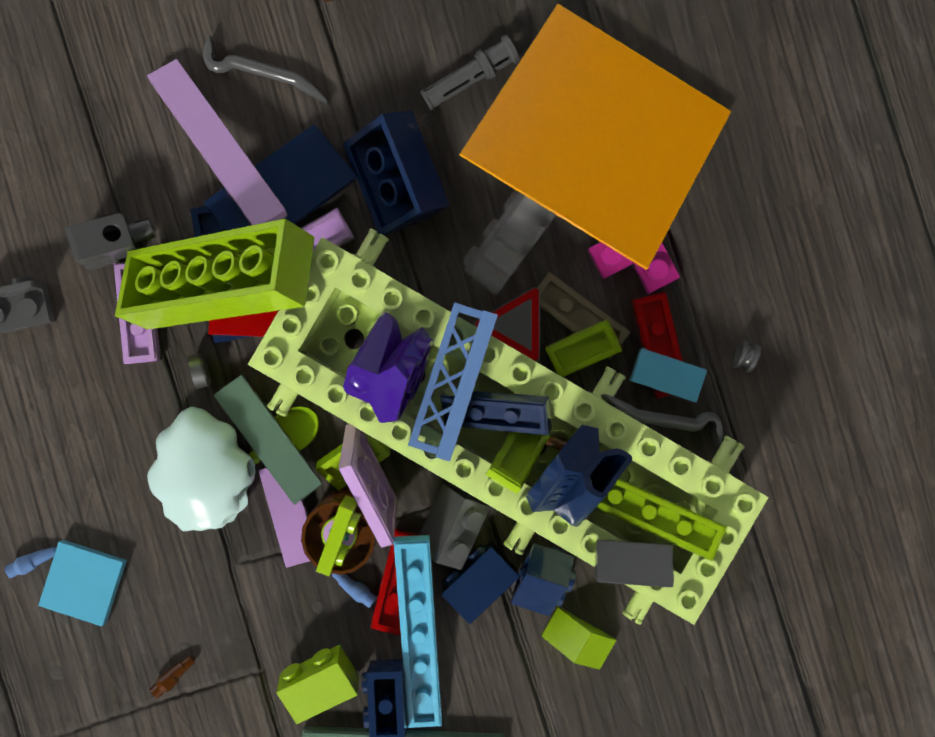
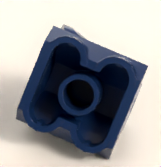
(578, 477)

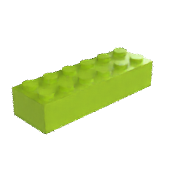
(217, 276)

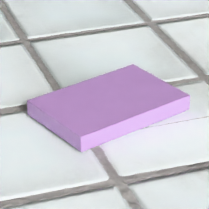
(368, 485)

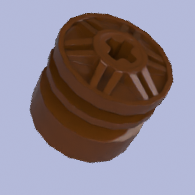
(312, 539)

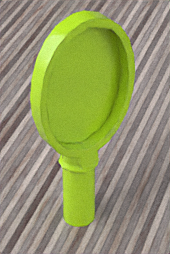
(300, 425)

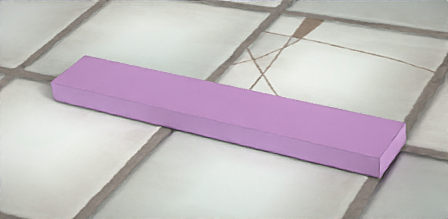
(216, 144)

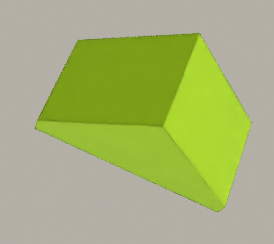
(578, 639)

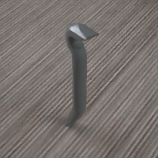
(259, 68)
(672, 421)

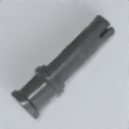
(483, 66)

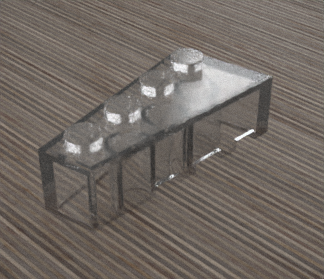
(507, 242)

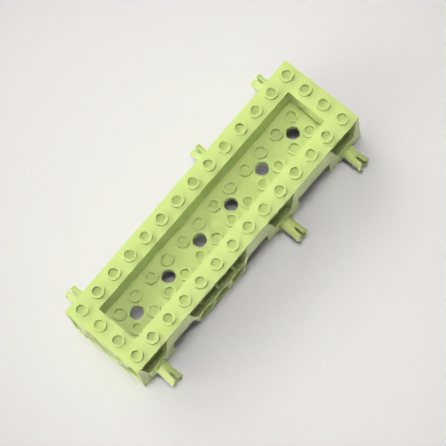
(310, 358)

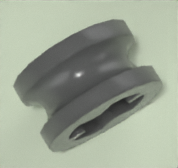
(746, 356)

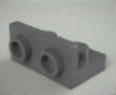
(24, 305)

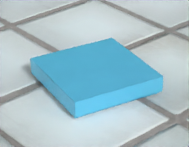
(82, 582)

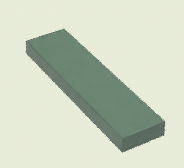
(268, 439)

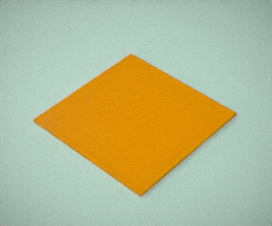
(598, 135)

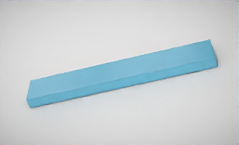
(418, 630)

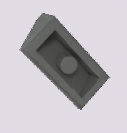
(634, 563)

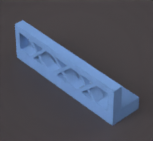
(466, 385)

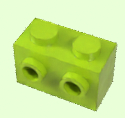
(317, 684)

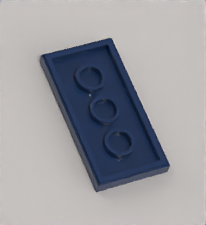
(299, 174)

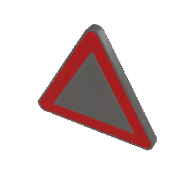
(520, 323)

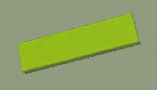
(664, 519)

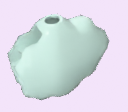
(200, 472)

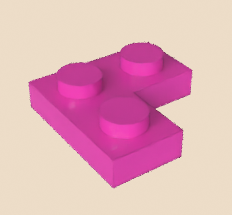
(656, 276)

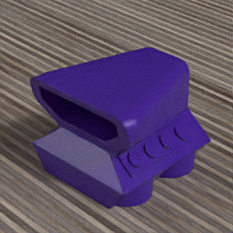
(388, 368)

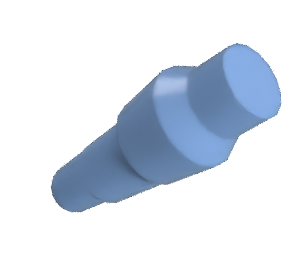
(28, 562)
(357, 590)

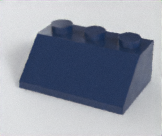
(395, 172)

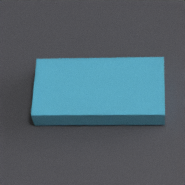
(668, 375)

